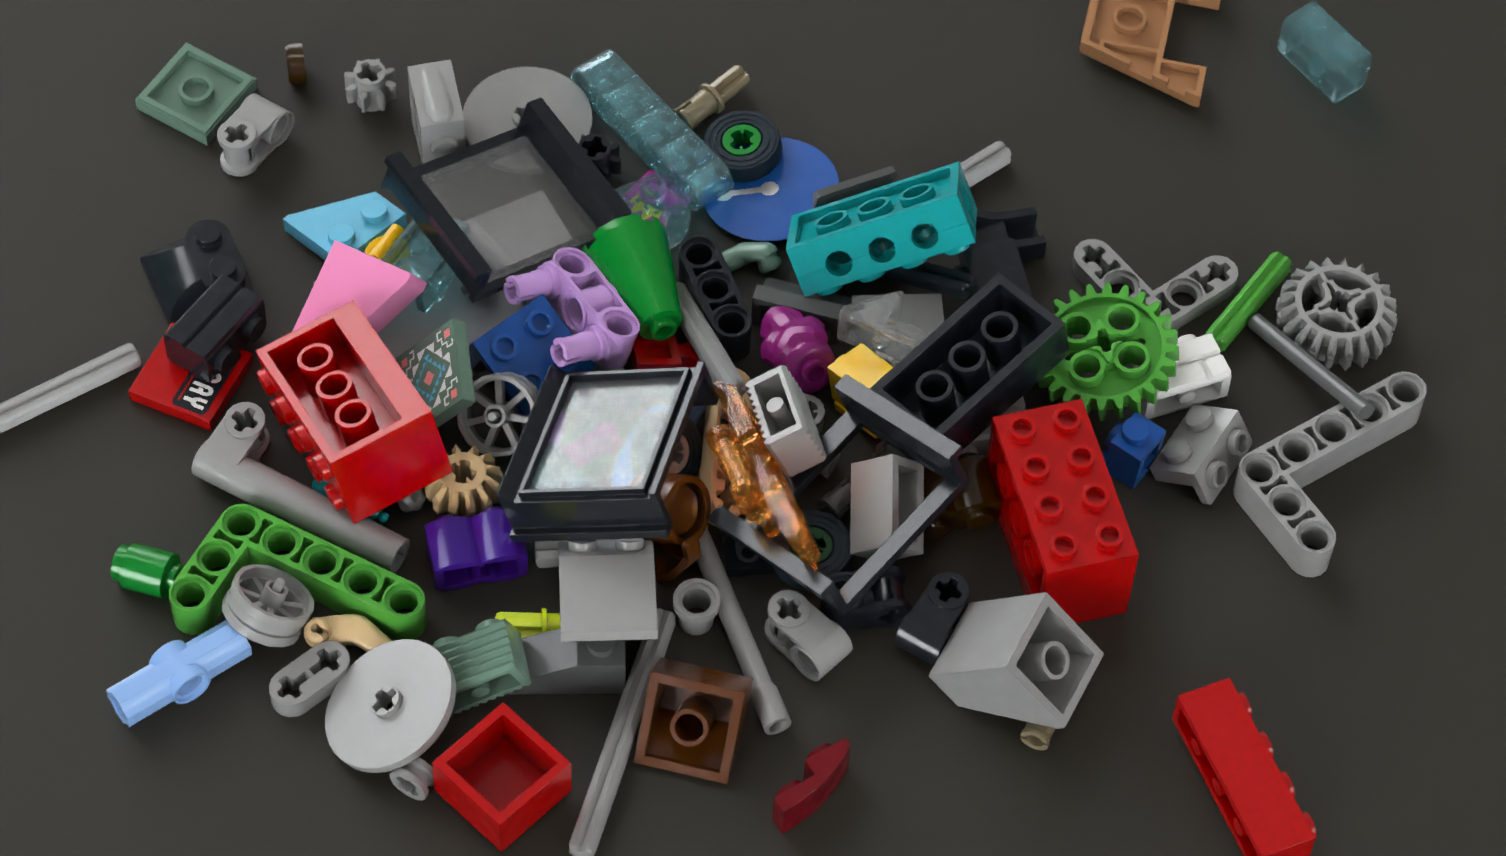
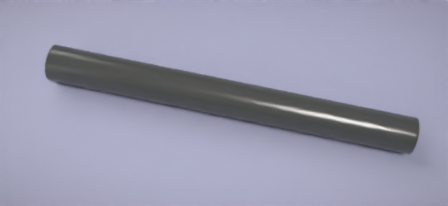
(1311, 367)

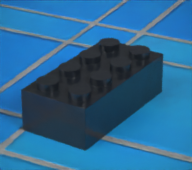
(977, 362)

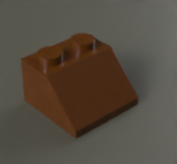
(693, 720)

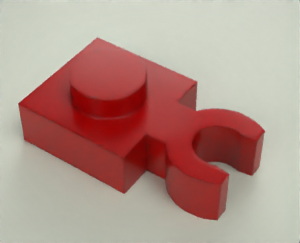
(662, 354)

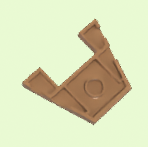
(1133, 41)

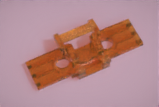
(756, 477)

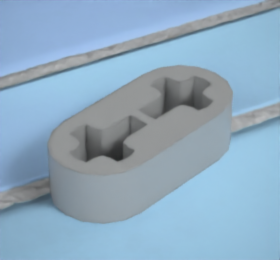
(308, 677)

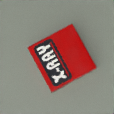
(183, 395)

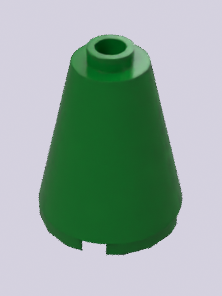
(639, 264)

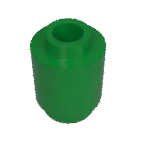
(145, 569)

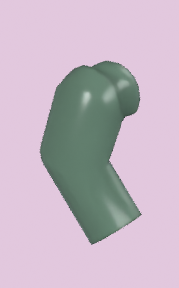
(747, 252)

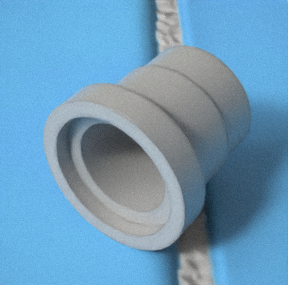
(696, 594)

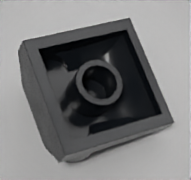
(191, 265)

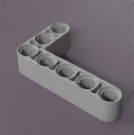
(1317, 457)

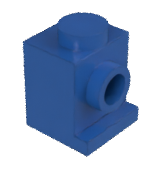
(1132, 449)

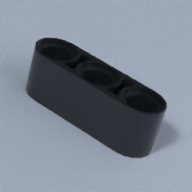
(715, 280)

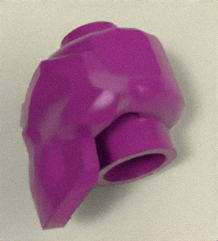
(797, 344)

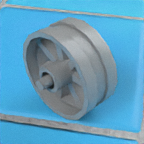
(498, 414)
(267, 605)

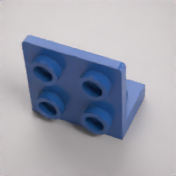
(523, 347)

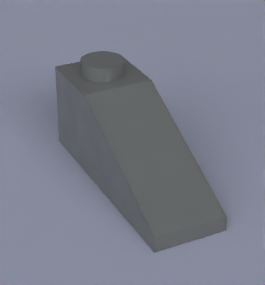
(573, 665)

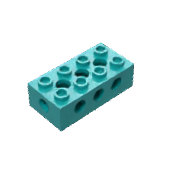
(882, 218)

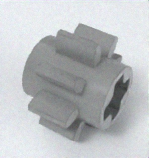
(370, 85)

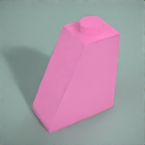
(373, 284)

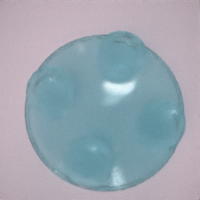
(656, 199)

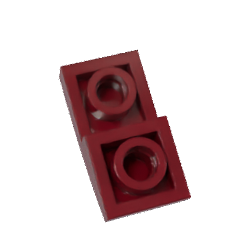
(821, 776)

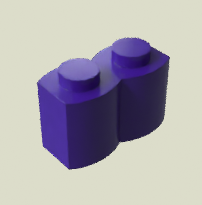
(473, 550)

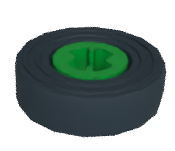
(745, 128)

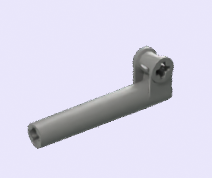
(232, 464)

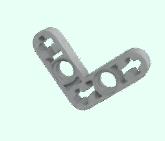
(1190, 281)

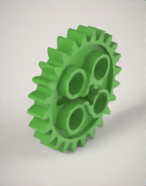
(1113, 384)

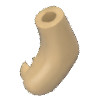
(346, 630)

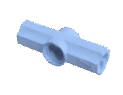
(178, 672)

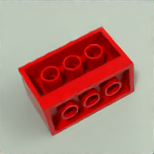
(352, 412)
(1062, 510)

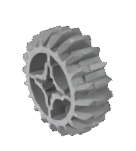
(1340, 299)

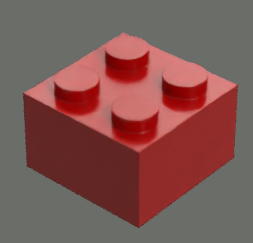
(502, 776)

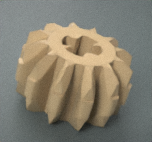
(470, 485)

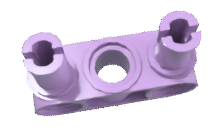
(586, 303)

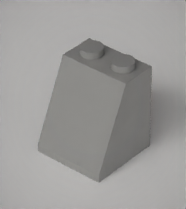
(1018, 660)

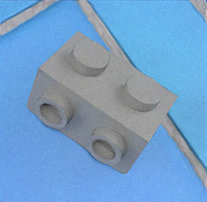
(1203, 450)

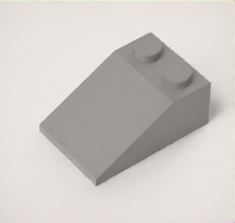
(607, 590)

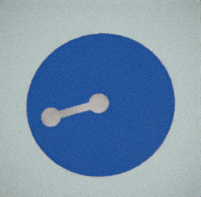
(765, 206)

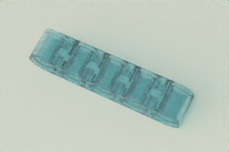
(652, 130)

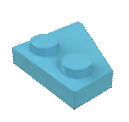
(346, 221)

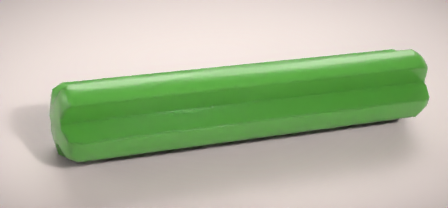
(1250, 299)

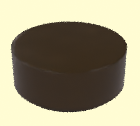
(295, 63)

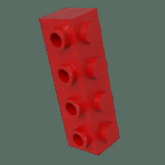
(1242, 772)

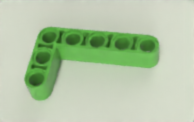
(306, 557)

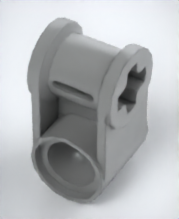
(252, 134)
(806, 636)

